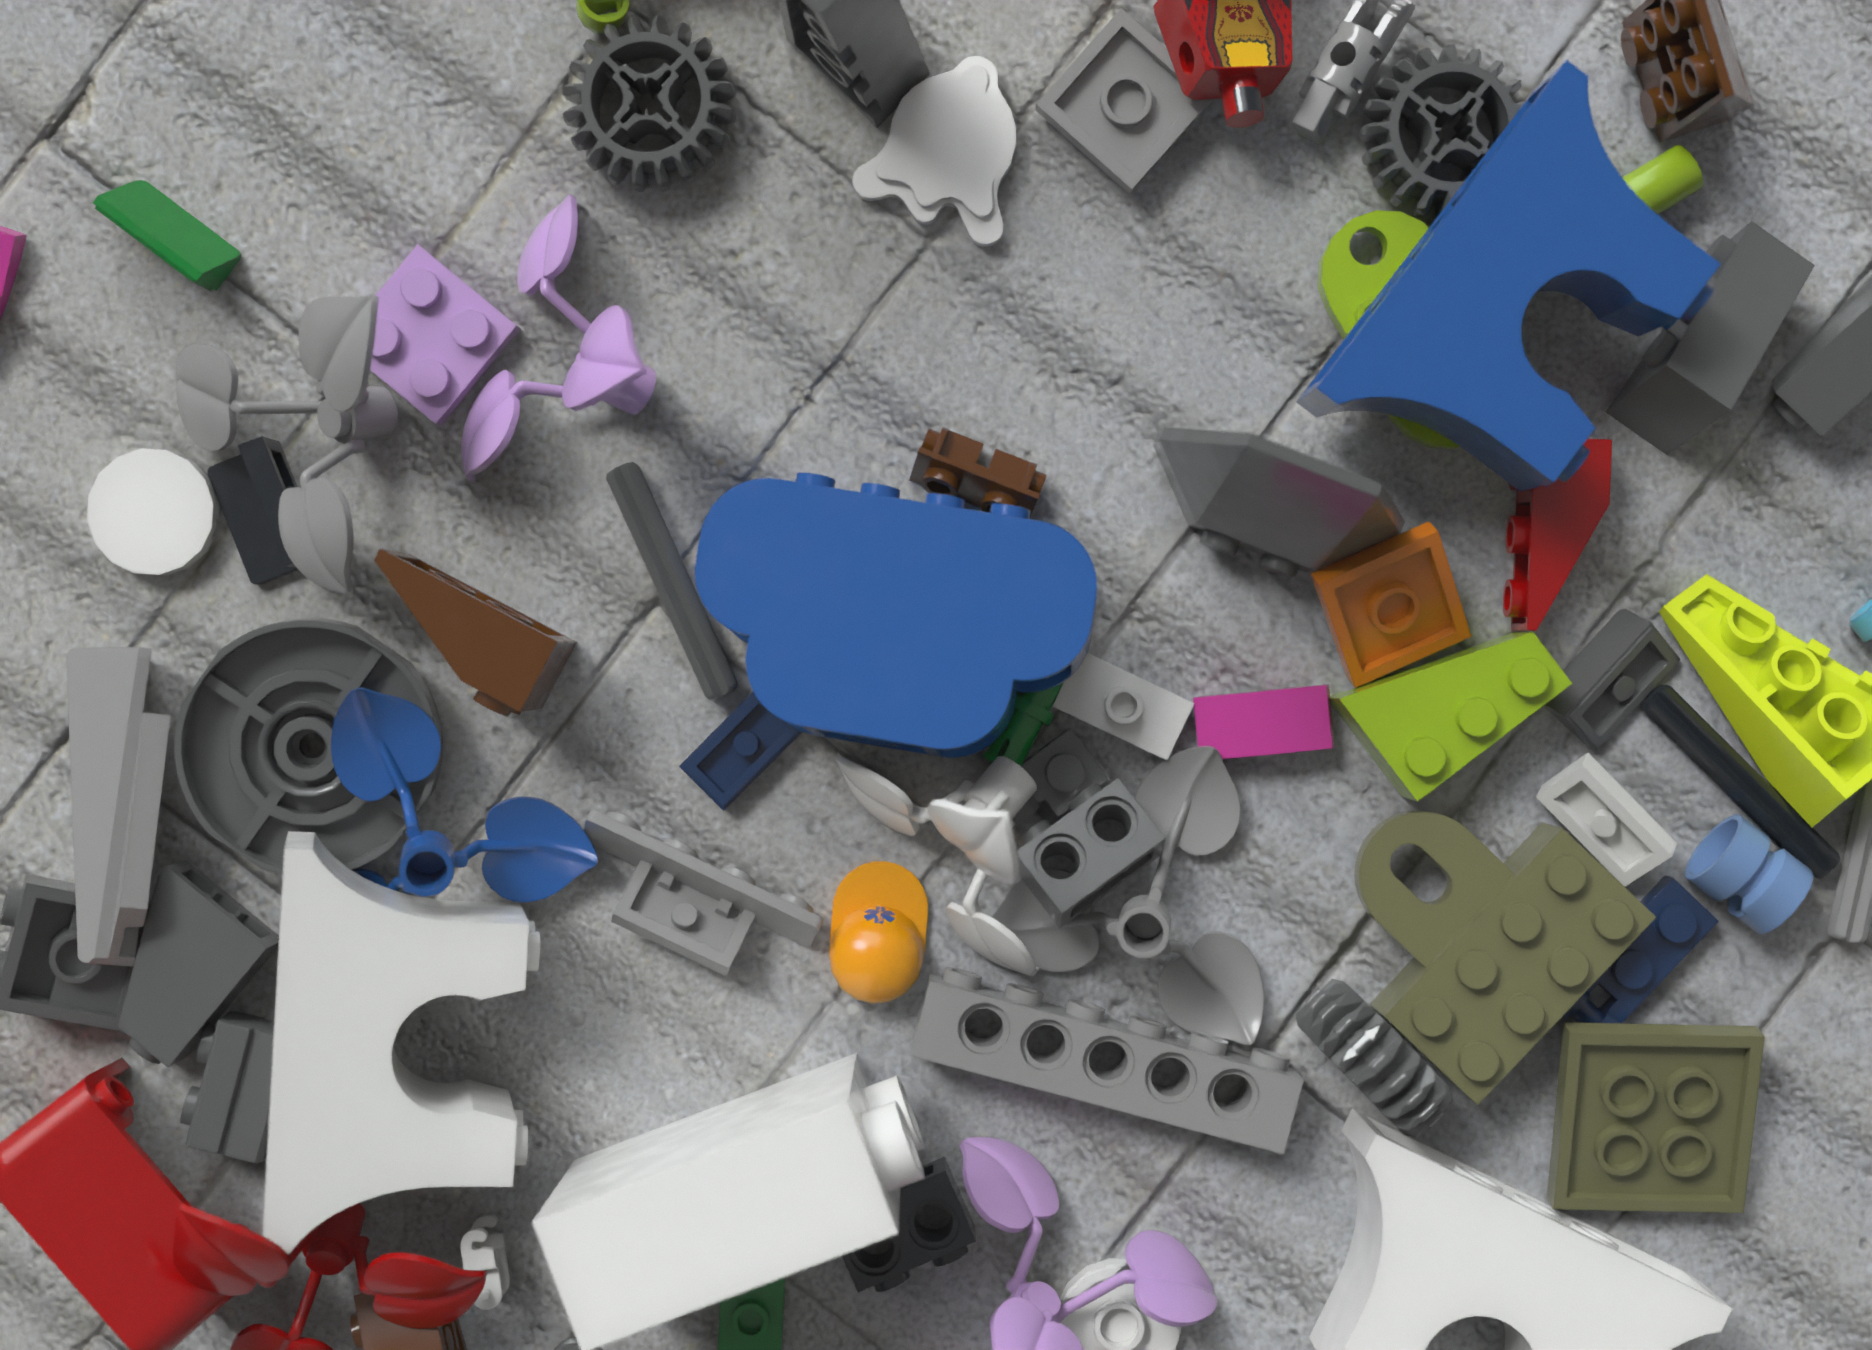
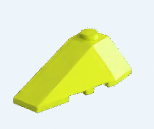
(1784, 697)

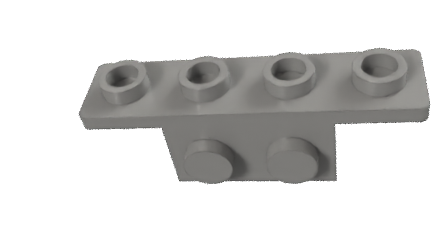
(690, 902)

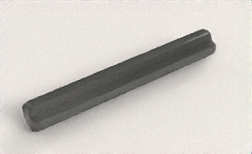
(671, 580)

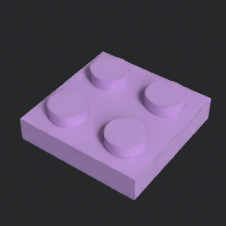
(435, 335)

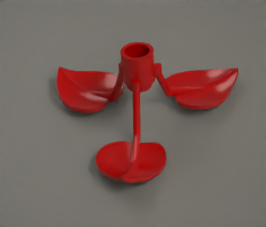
(232, 1260)

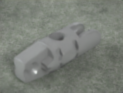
(1347, 66)

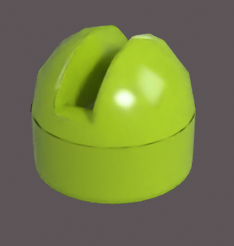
(588, 10)

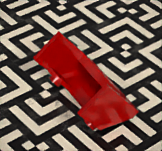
(104, 1212)

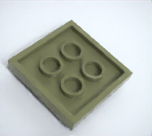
(1654, 1117)

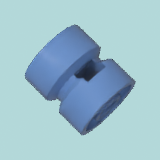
(1739, 866)

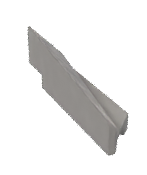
(115, 797)

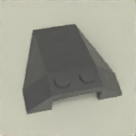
(1273, 499)

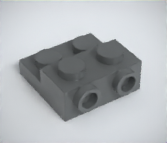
(42, 963)

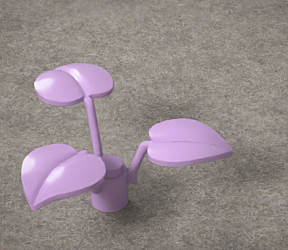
(603, 369)
(1015, 1193)

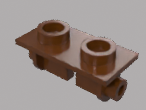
(950, 467)

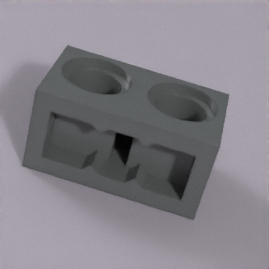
(1098, 862)

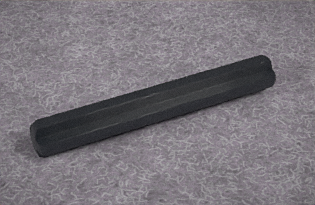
(1739, 780)

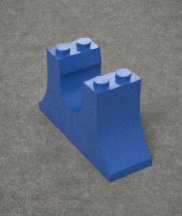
(1449, 321)

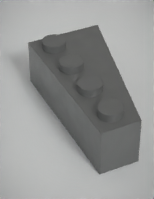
(859, 49)

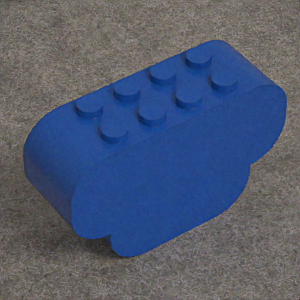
(892, 610)

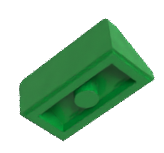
(170, 232)

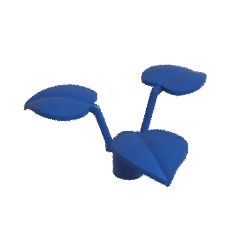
(530, 845)

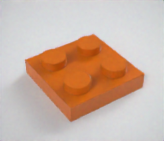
(1391, 604)

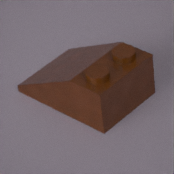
(483, 640)

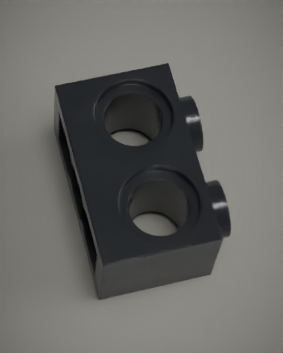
(914, 1243)

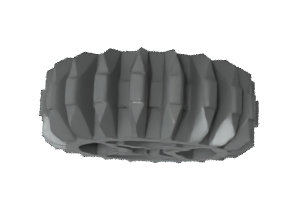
(668, 81)
(1427, 118)
(1374, 1057)

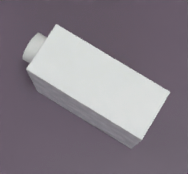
(729, 1199)

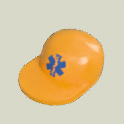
(878, 932)

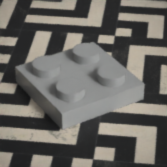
(1121, 102)

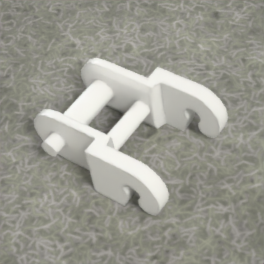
(487, 1252)

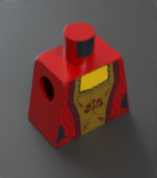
(1228, 51)

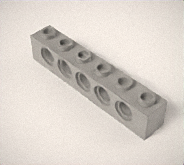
(1256, 1118)

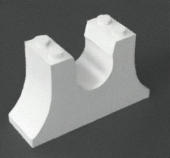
(341, 1101)
(1460, 1244)

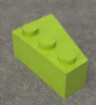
(1450, 710)

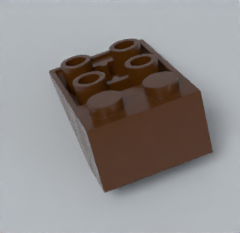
(1685, 65)

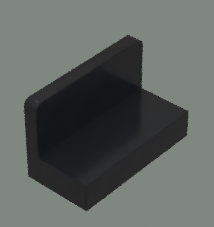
(249, 498)

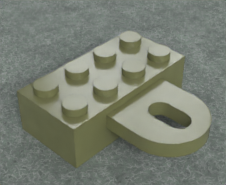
(1498, 947)

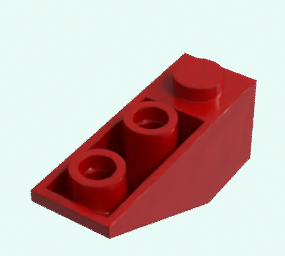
(1551, 533)

